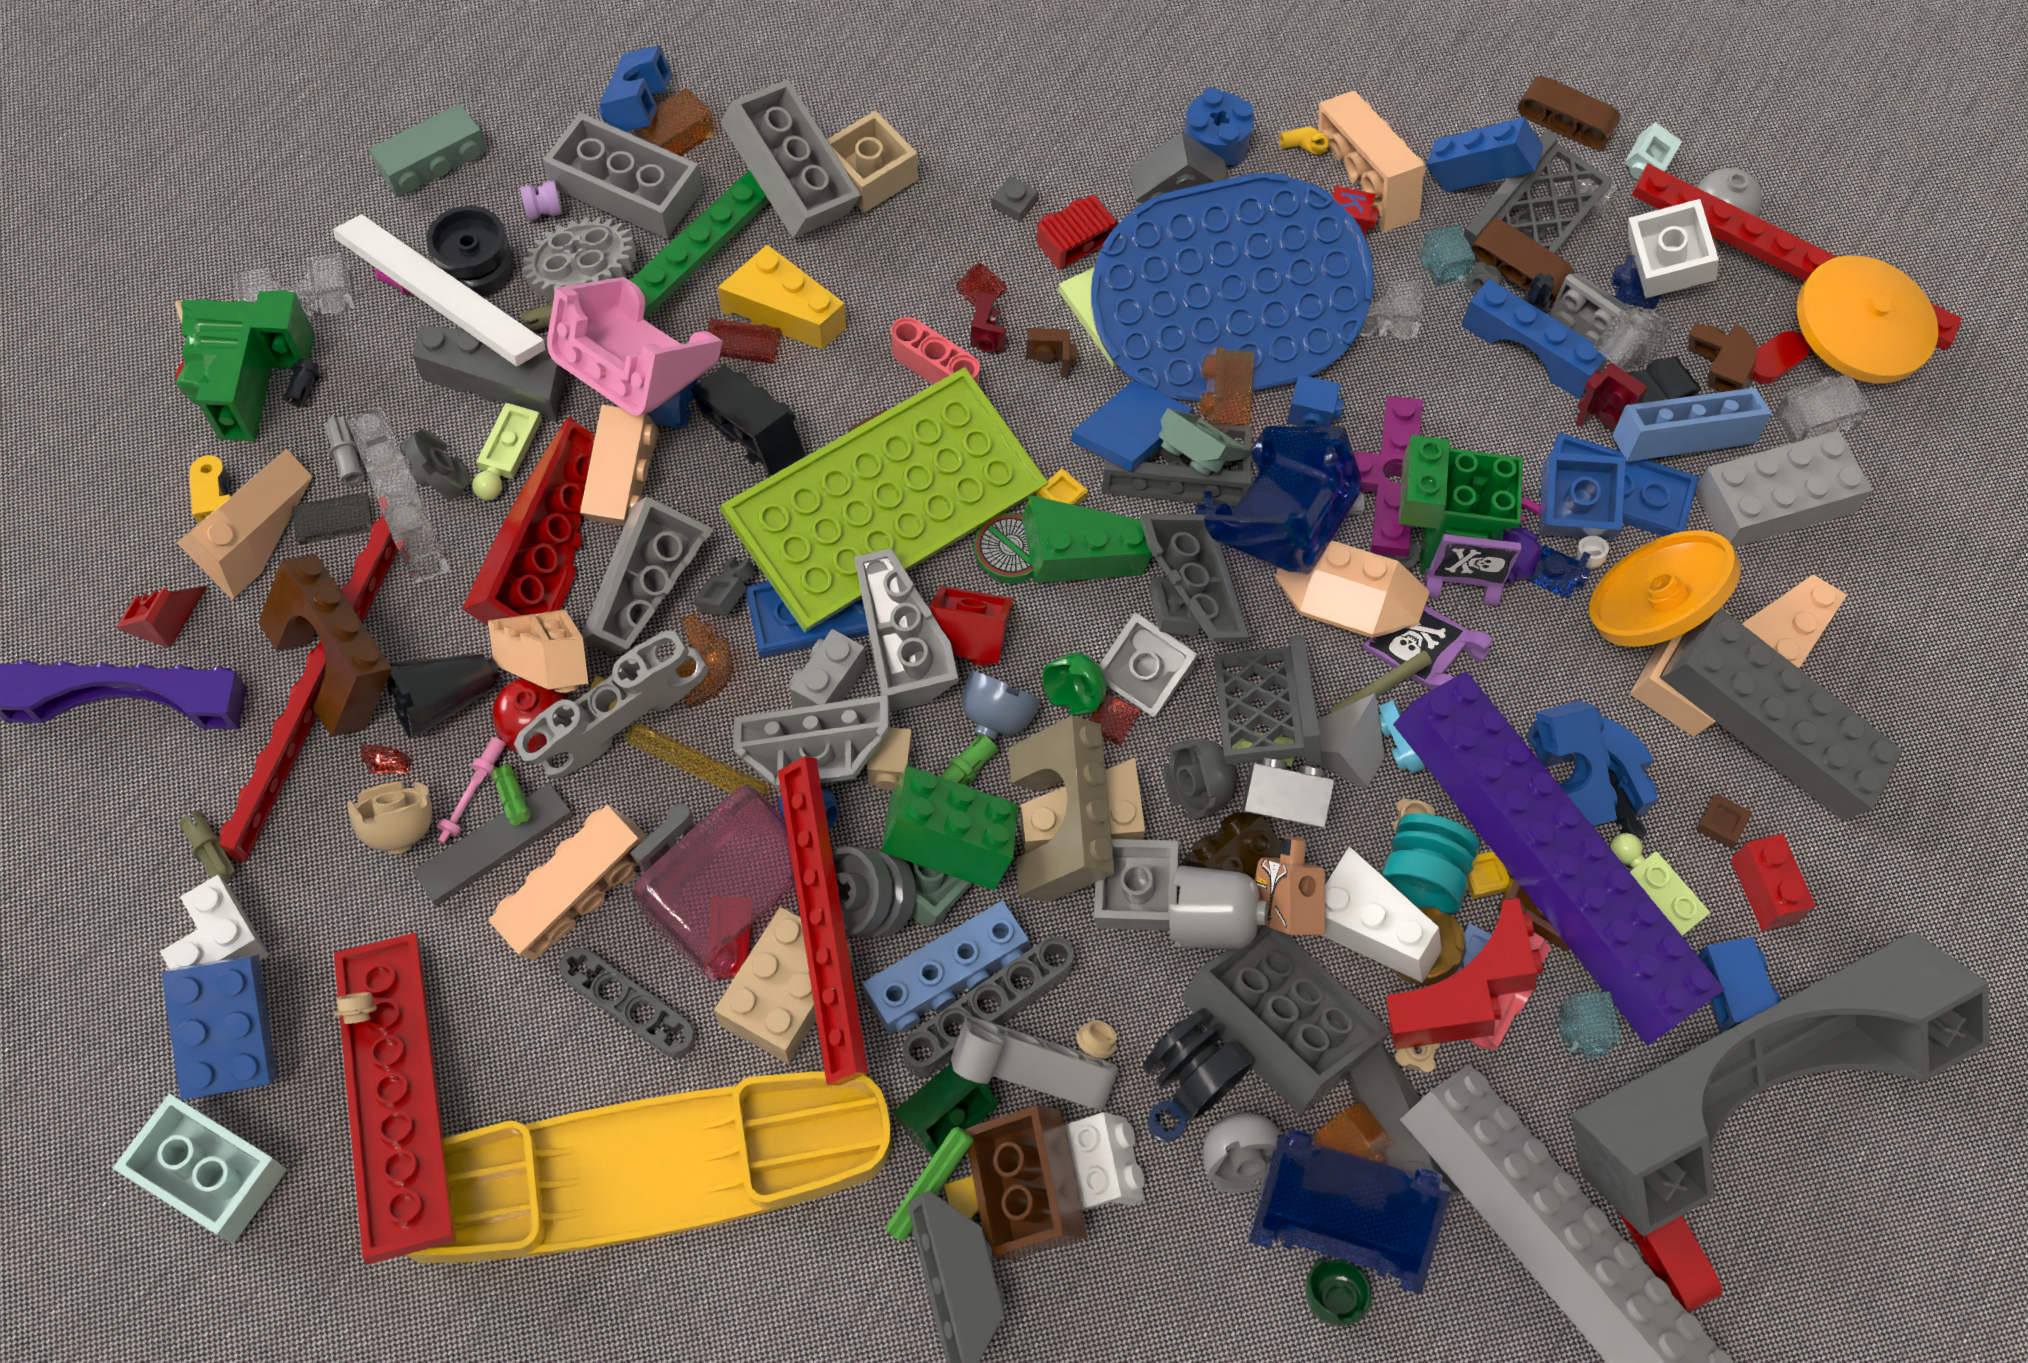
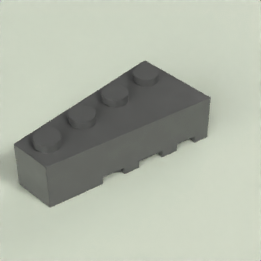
(466, 364)

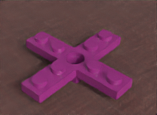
(1401, 421)

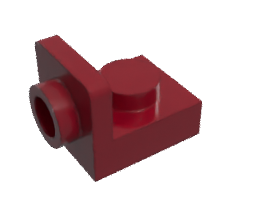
(984, 328)

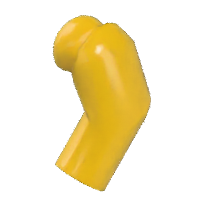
(1306, 138)

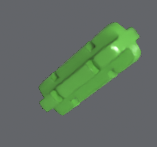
(511, 794)

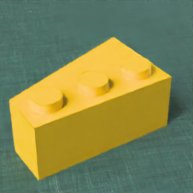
(783, 297)

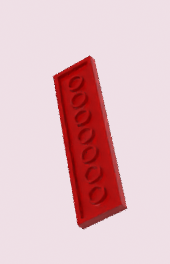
(394, 1103)

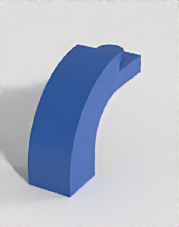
(1627, 757)

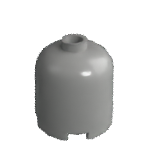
(1215, 909)

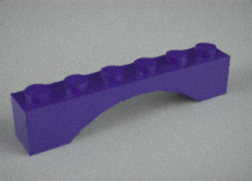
(43, 691)

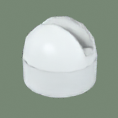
(1596, 547)

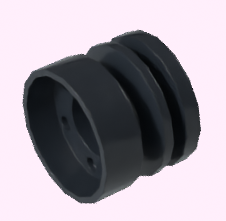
(1197, 1063)

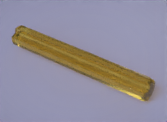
(690, 760)

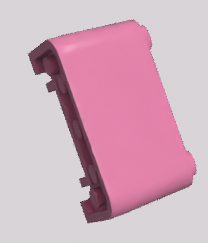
(609, 346)

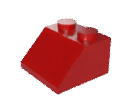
(973, 622)

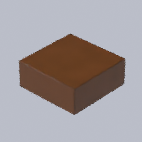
(1723, 821)

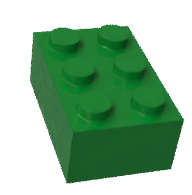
(950, 828)

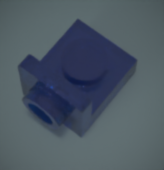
(1629, 286)
(1560, 572)

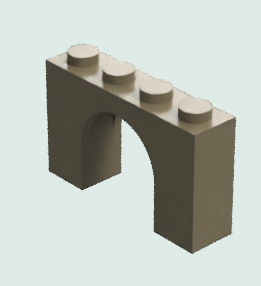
(1083, 845)

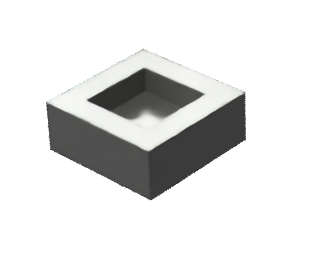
(1014, 198)

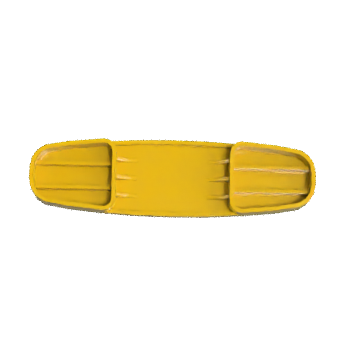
(659, 1165)

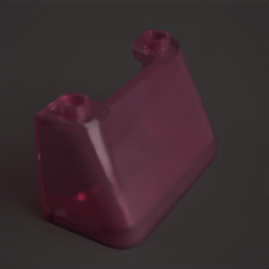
(718, 880)

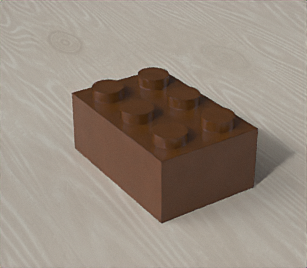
(1025, 1183)

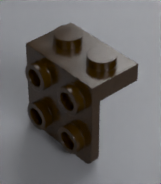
(1236, 845)

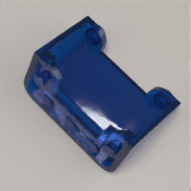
(1295, 501)
(1350, 1208)

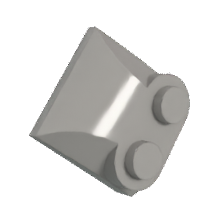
(1146, 665)

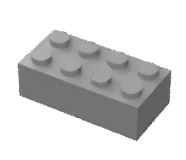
(790, 158)
(623, 175)
(1783, 489)

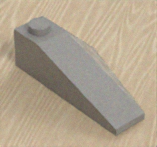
(907, 642)

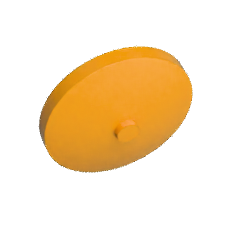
(1867, 319)
(1665, 588)

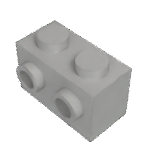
(829, 673)

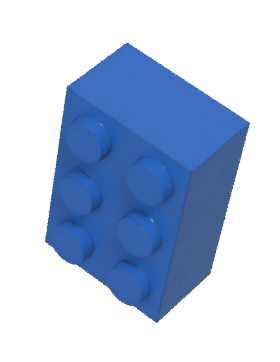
(219, 1026)

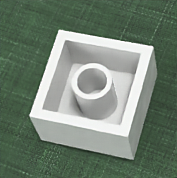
(1673, 248)

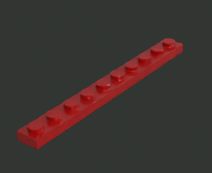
(1756, 235)
(293, 727)

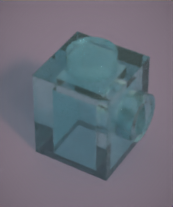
(1446, 254)
(1589, 1024)

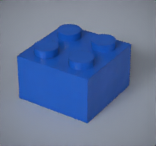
(1582, 495)

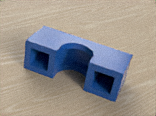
(629, 97)
(1577, 730)

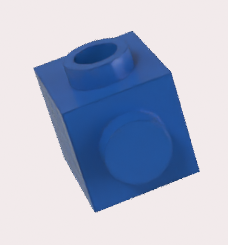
(1315, 402)

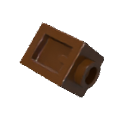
(1051, 345)

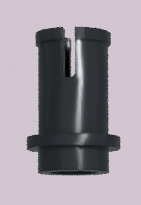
(301, 382)

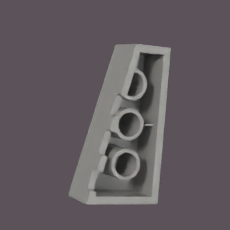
(642, 571)

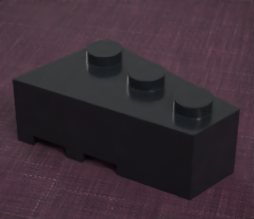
(751, 418)

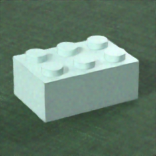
(200, 1168)

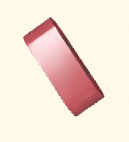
(924, 346)

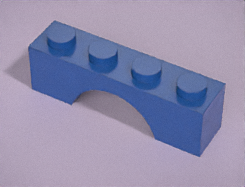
(1503, 315)

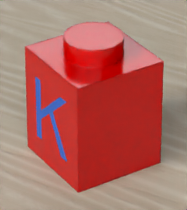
(1359, 205)

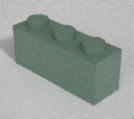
(428, 150)

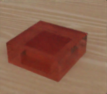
(1115, 719)

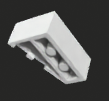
(1378, 920)

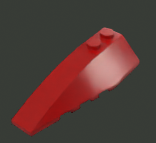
(536, 545)

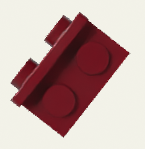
(1609, 395)

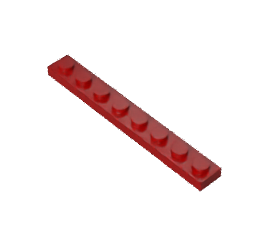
(822, 923)

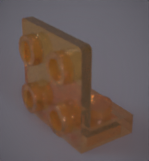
(1227, 386)

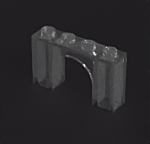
(398, 495)

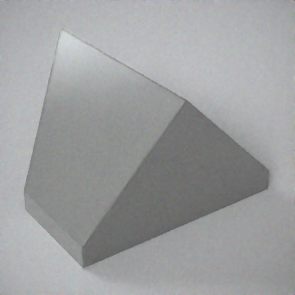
(1353, 741)

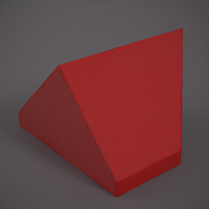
(161, 615)

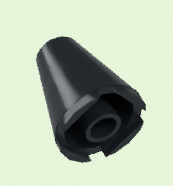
(438, 688)

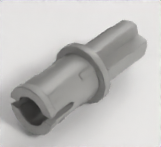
(344, 451)

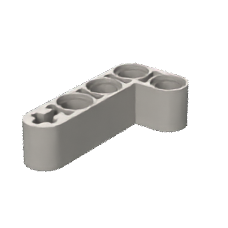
(1026, 1060)

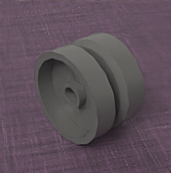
(873, 891)

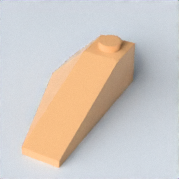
(245, 528)

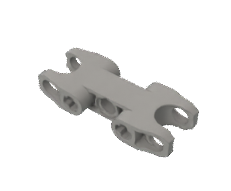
(587, 726)

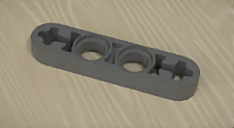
(630, 998)

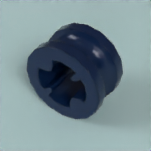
(1157, 1130)

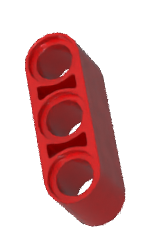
(1679, 1262)

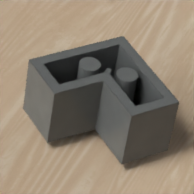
(1175, 166)

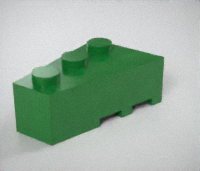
(1082, 542)

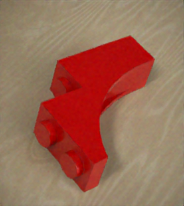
(1468, 1000)

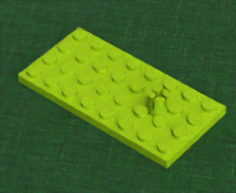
(895, 483)

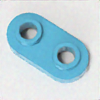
(1403, 752)

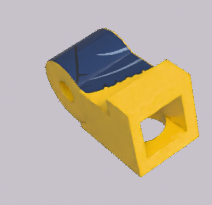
(208, 486)

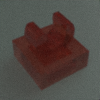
(980, 280)

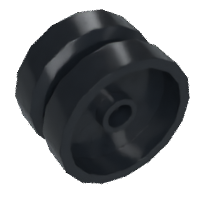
(471, 248)

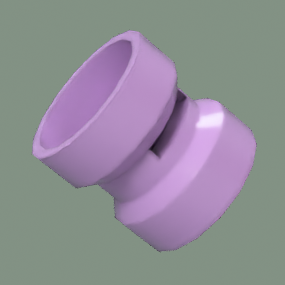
(541, 200)

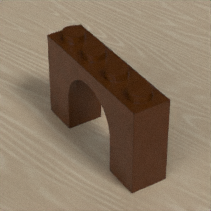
(356, 670)

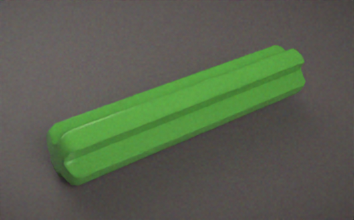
(931, 1179)

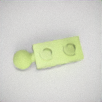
(505, 449)
(1660, 883)

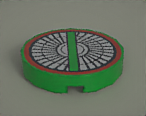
(1003, 549)

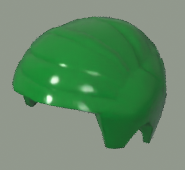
(1074, 683)

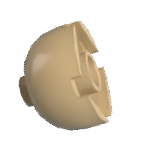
(391, 816)

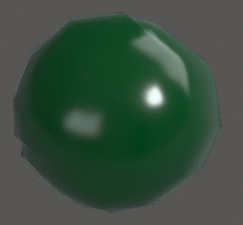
(1337, 1292)

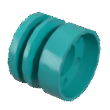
(1431, 861)

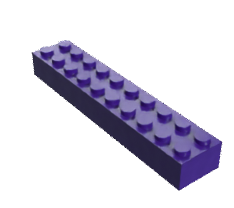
(1557, 857)

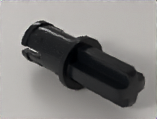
(1540, 292)

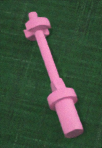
(483, 767)

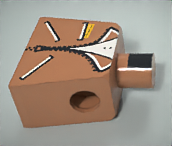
(1293, 890)

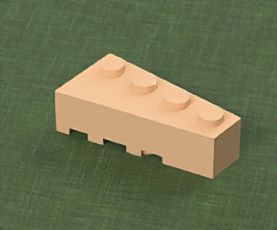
(1374, 158)
(569, 883)

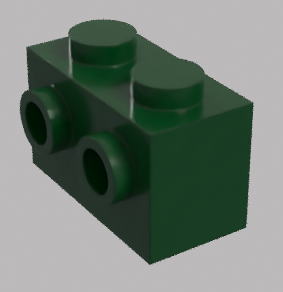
(943, 1105)

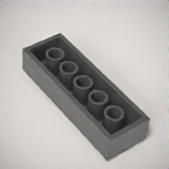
(1782, 715)

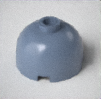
(997, 706)

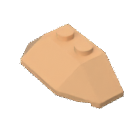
(1357, 592)

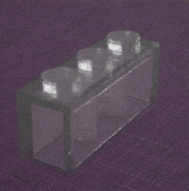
(1634, 338)

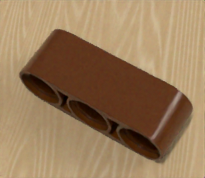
(1569, 112)
(1519, 256)

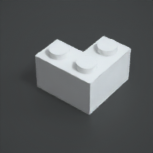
(221, 926)

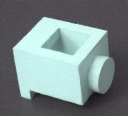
(1650, 152)

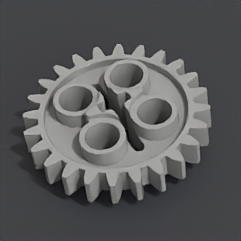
(579, 256)

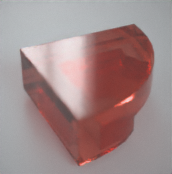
(385, 759)

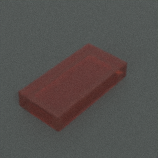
(746, 340)

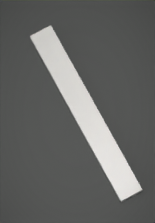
(440, 290)

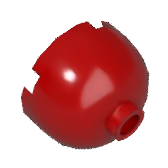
(517, 707)

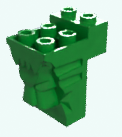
(233, 353)
(1457, 493)

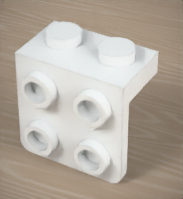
(1105, 1160)

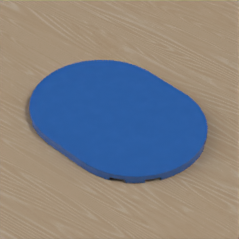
(1236, 268)

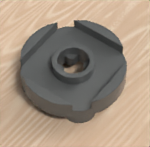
(433, 465)

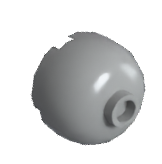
(1734, 187)
(1238, 1151)

